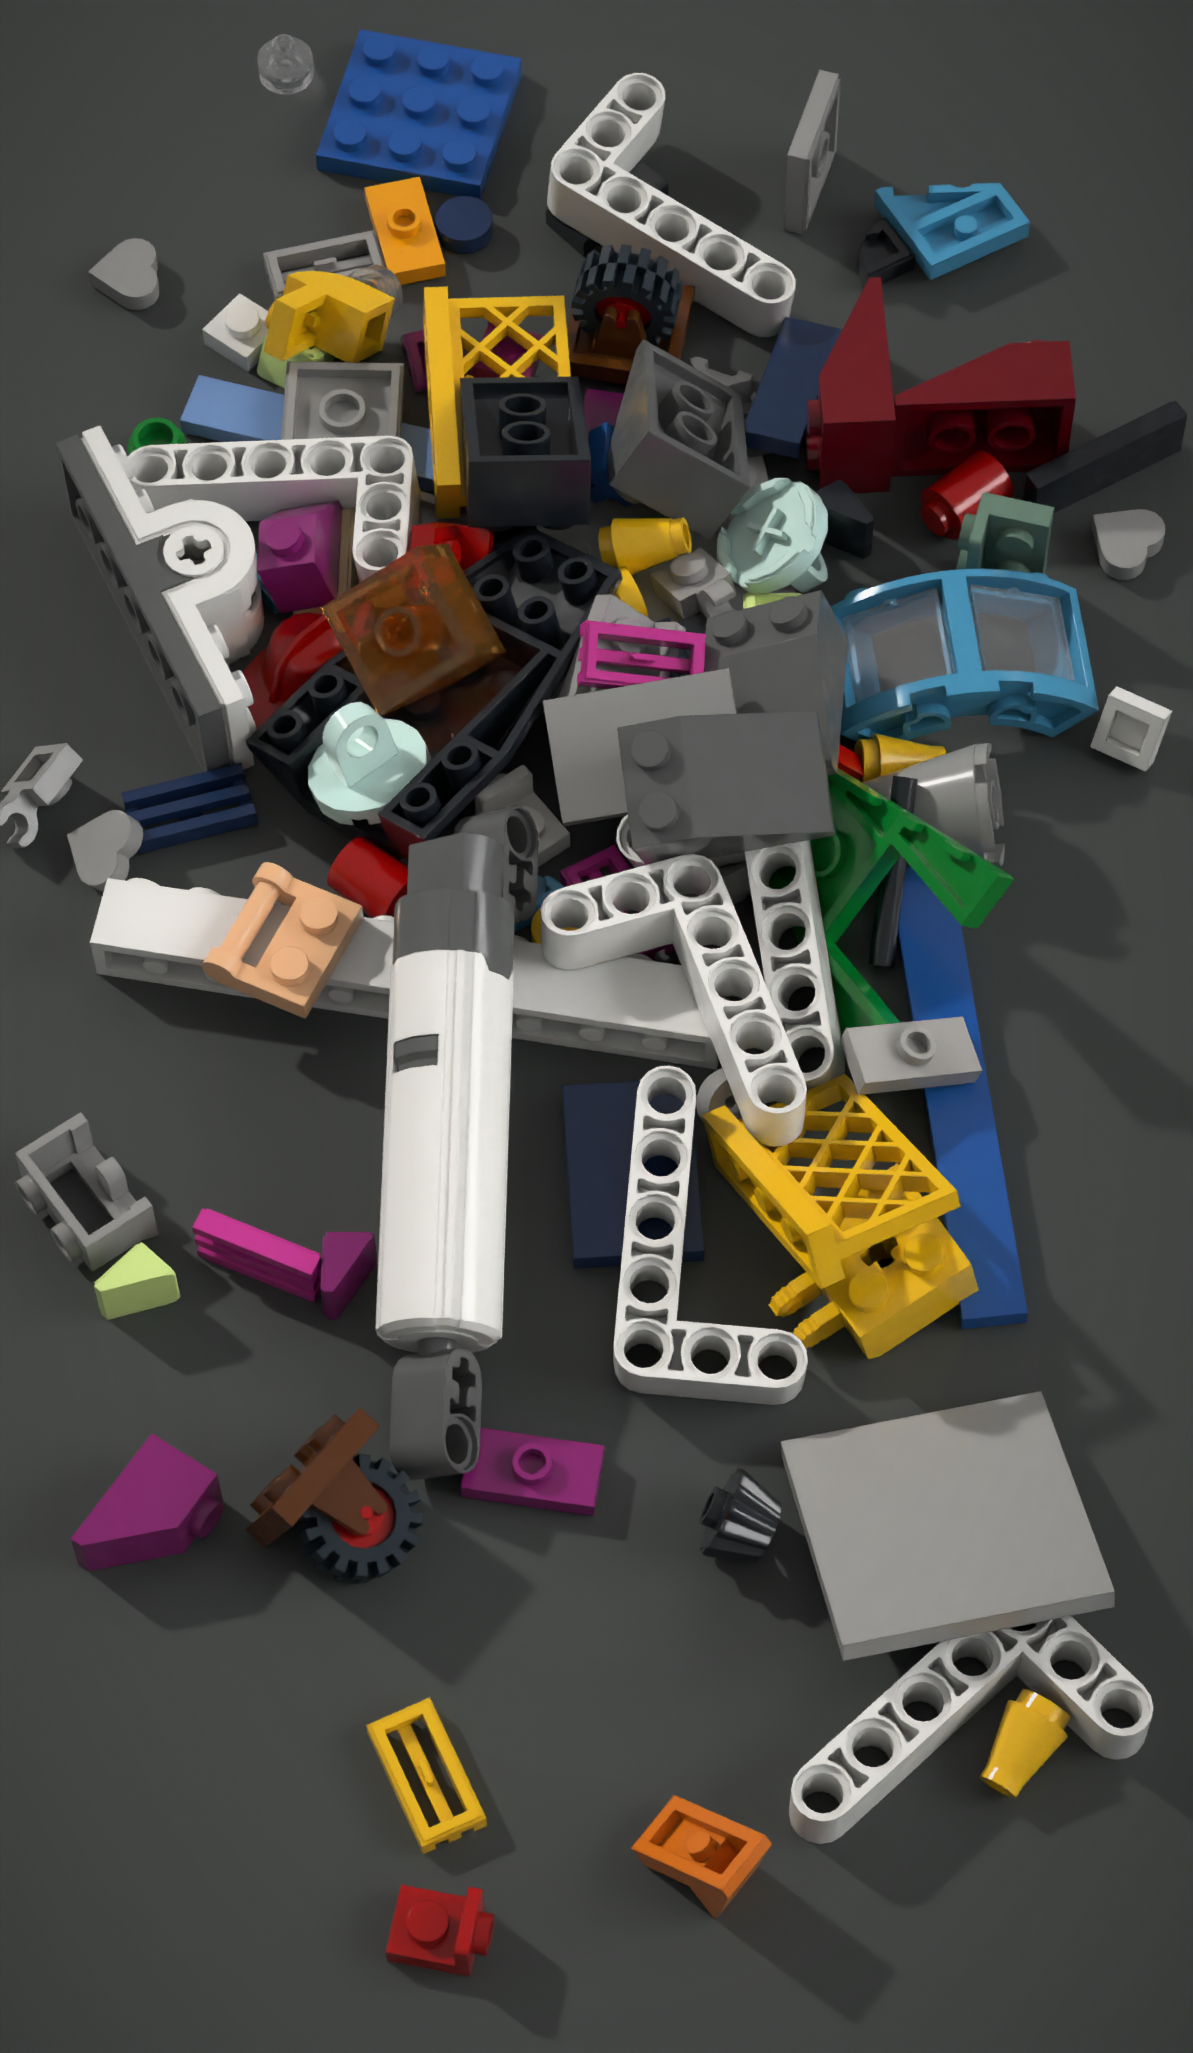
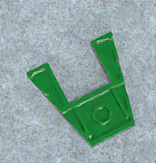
(854, 862)

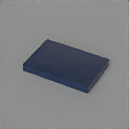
(598, 1169)

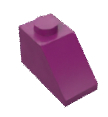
(301, 555)
(150, 1509)

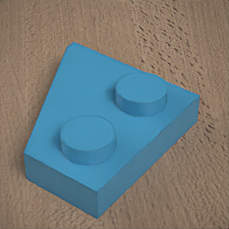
(953, 223)

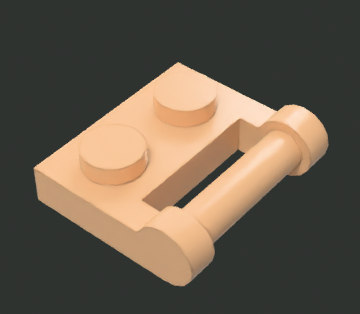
(300, 952)

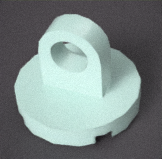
(776, 538)
(363, 763)

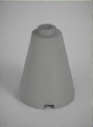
(957, 797)

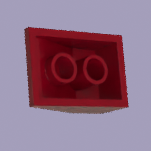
(1002, 403)
(855, 411)

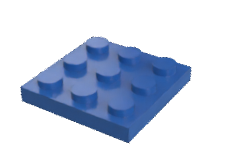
(419, 113)

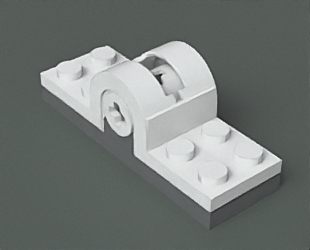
(182, 587)

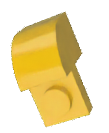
(330, 314)

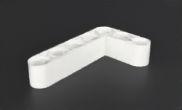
(608, 204)
(274, 475)
(793, 968)
(712, 973)
(662, 1262)
(957, 1699)

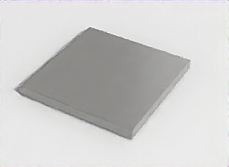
(945, 1525)

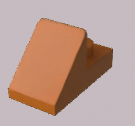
(702, 1851)

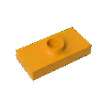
(405, 230)

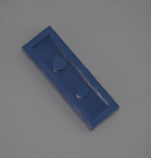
(791, 378)

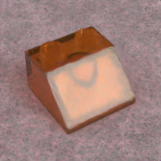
(413, 628)

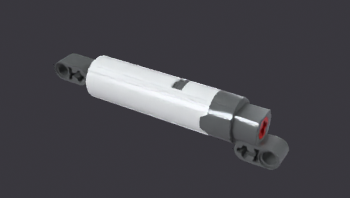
(449, 1130)

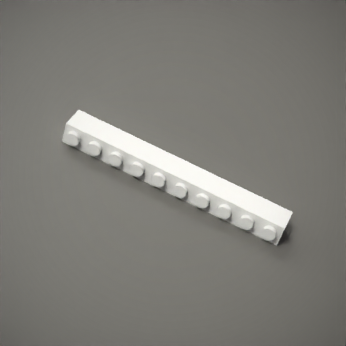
(609, 1007)

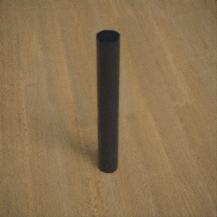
(891, 887)

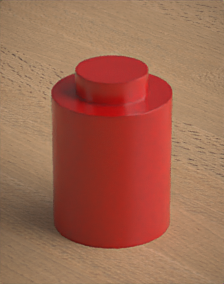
(960, 493)
(368, 877)

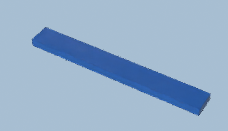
(961, 1114)

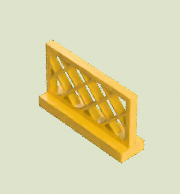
(447, 365)
(785, 1193)

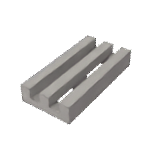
(323, 257)

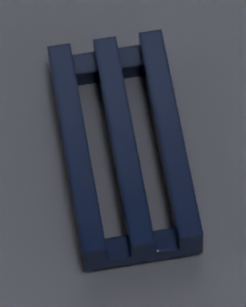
(187, 800)

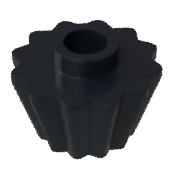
(739, 1519)

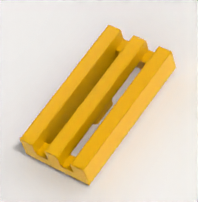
(449, 1826)

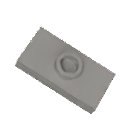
(910, 1055)

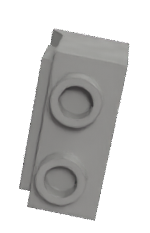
(70, 1148)

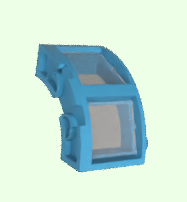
(962, 649)

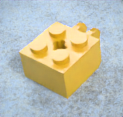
(889, 1302)

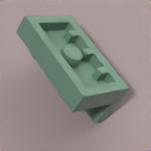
(1006, 535)

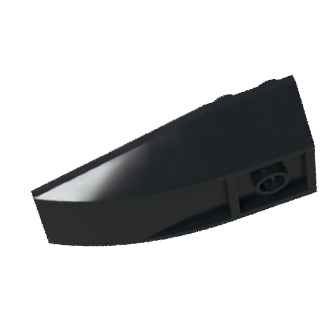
(536, 601)

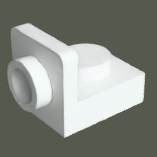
(517, 789)

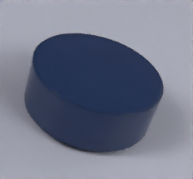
(464, 224)

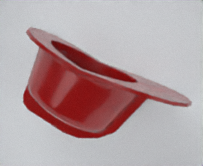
(292, 656)

